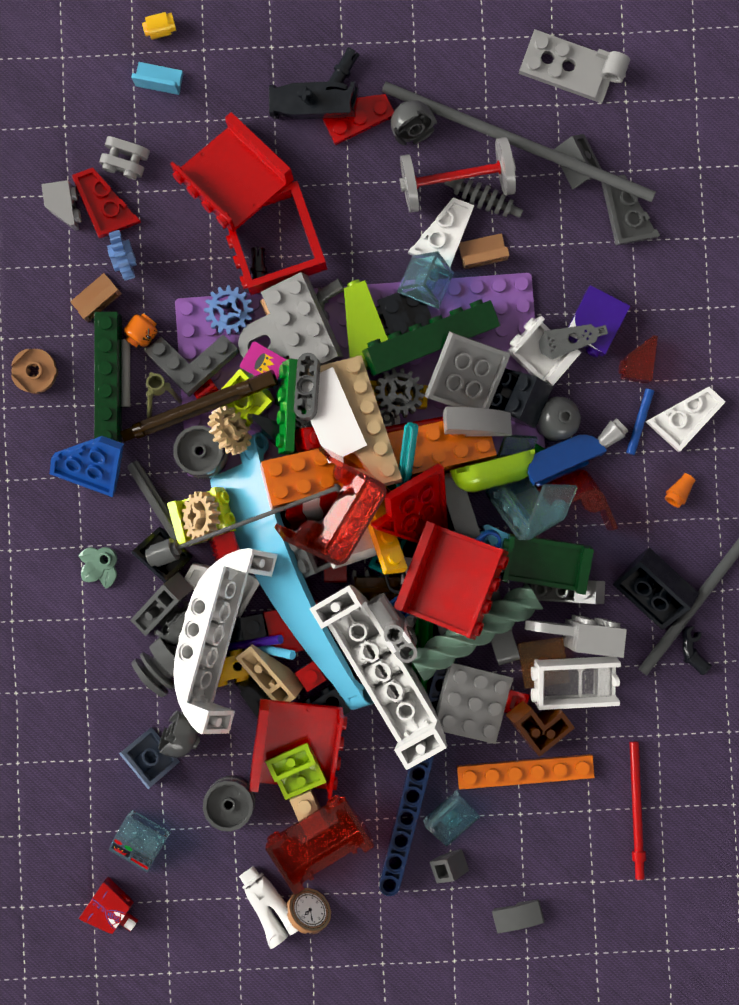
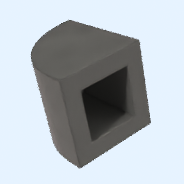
(449, 866)

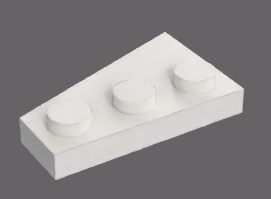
(445, 232)
(686, 418)

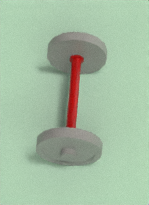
(505, 167)

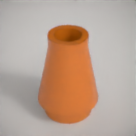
(679, 492)

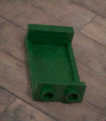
(548, 563)

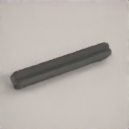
(152, 496)

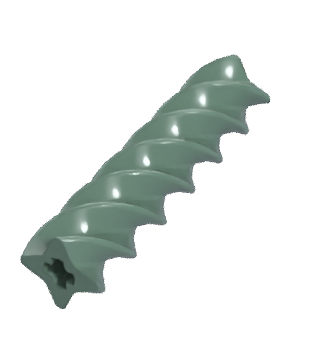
(443, 650)

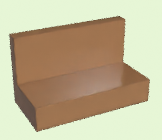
(483, 251)
(95, 297)

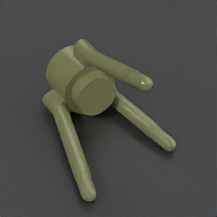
(156, 387)

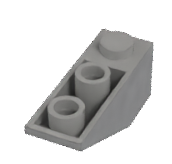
(594, 595)

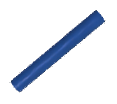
(640, 420)

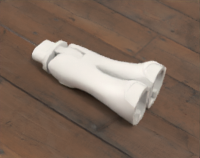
(261, 896)

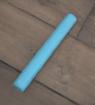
(279, 652)

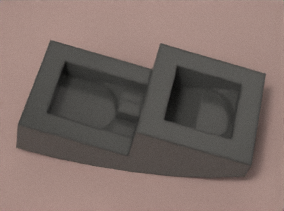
(518, 917)

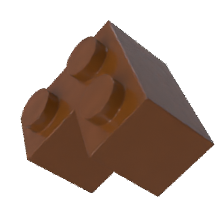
(540, 730)

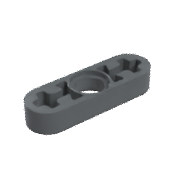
(301, 377)

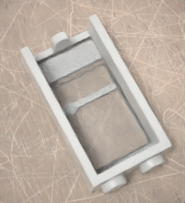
(575, 682)

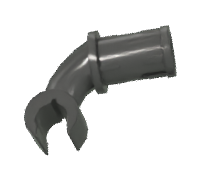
(328, 292)

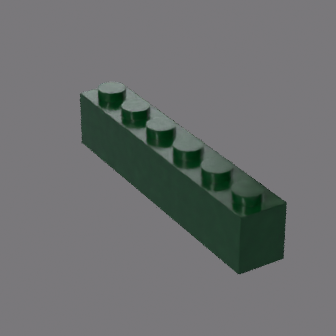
(429, 338)
(107, 375)

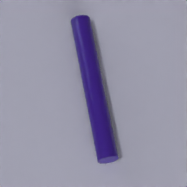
(258, 642)

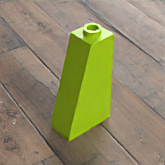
(361, 319)

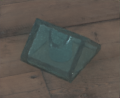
(426, 279)
(450, 818)

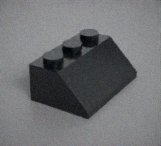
(656, 589)

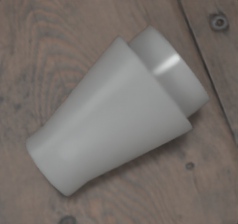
(612, 433)

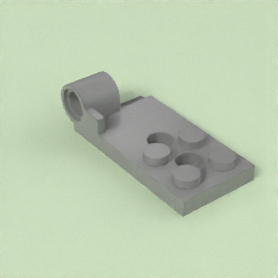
(591, 68)

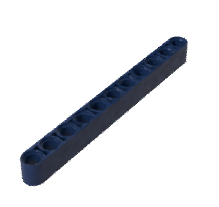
(406, 805)

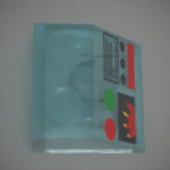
(139, 840)

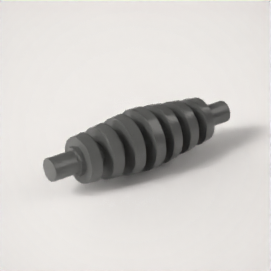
(483, 196)

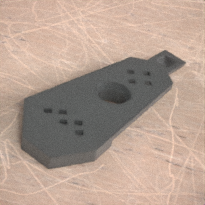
(562, 342)

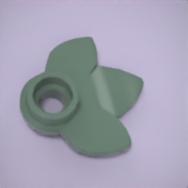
(96, 567)

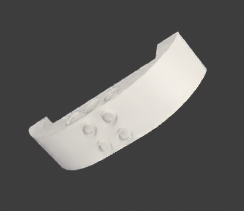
(208, 635)
(386, 679)

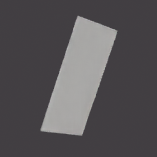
(334, 418)

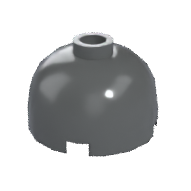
(412, 122)
(559, 419)
(173, 625)
(179, 737)

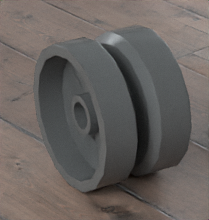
(187, 454)
(223, 815)

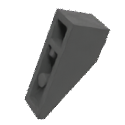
(161, 603)

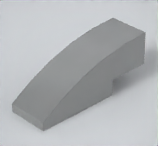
(476, 421)

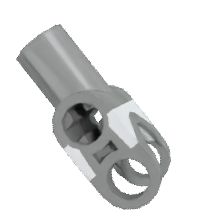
(396, 628)

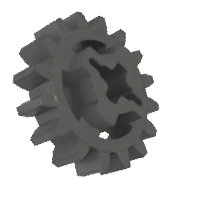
(394, 385)

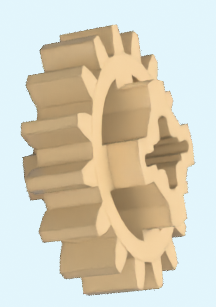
(229, 430)
(200, 515)

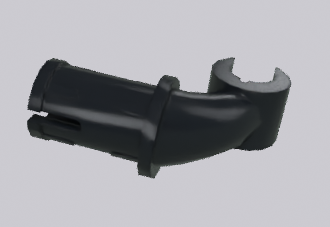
(690, 653)

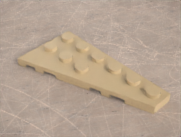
(378, 454)

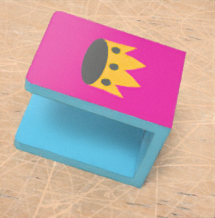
(260, 360)

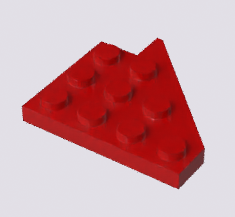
(415, 504)

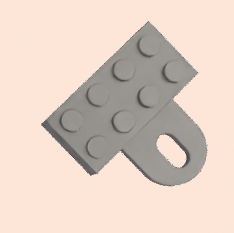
(294, 323)
(586, 635)

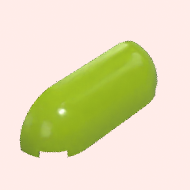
(493, 472)

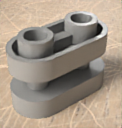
(113, 163)

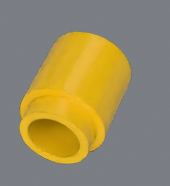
(159, 25)

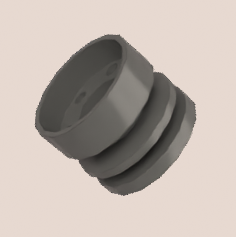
(157, 670)

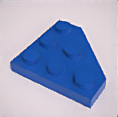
(90, 464)

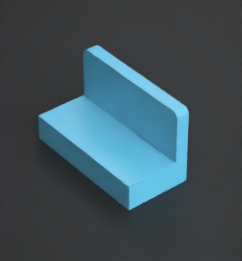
(158, 78)

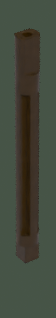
(201, 405)

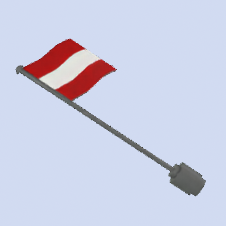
(309, 508)

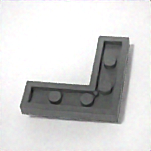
(198, 372)

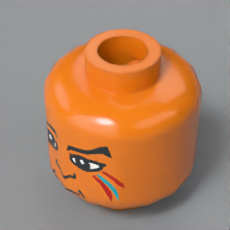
(140, 330)

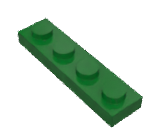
(286, 416)

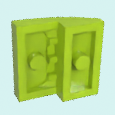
(296, 771)

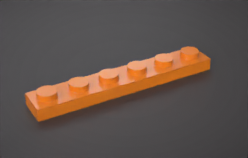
(525, 771)

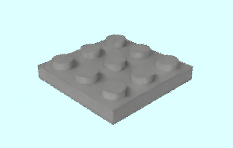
(467, 373)
(473, 702)

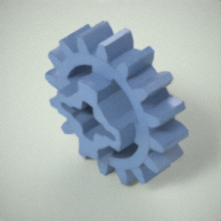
(121, 255)
(232, 300)

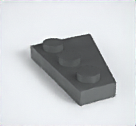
(627, 217)

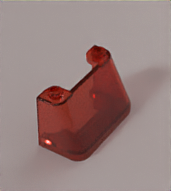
(318, 842)

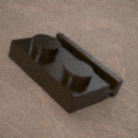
(374, 585)

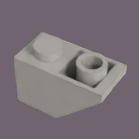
(60, 201)

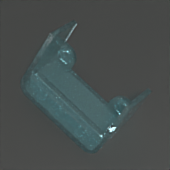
(521, 503)

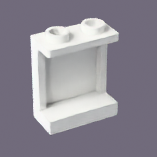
(527, 353)

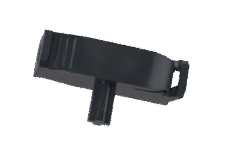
(313, 100)

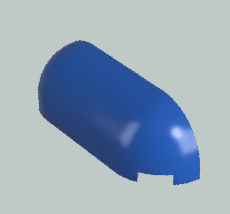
(563, 458)

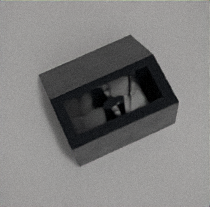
(521, 396)

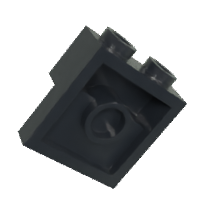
(402, 312)

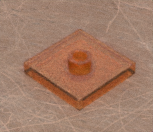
(542, 650)

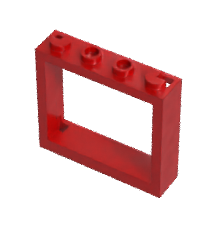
(309, 267)

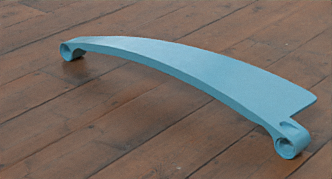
(287, 585)

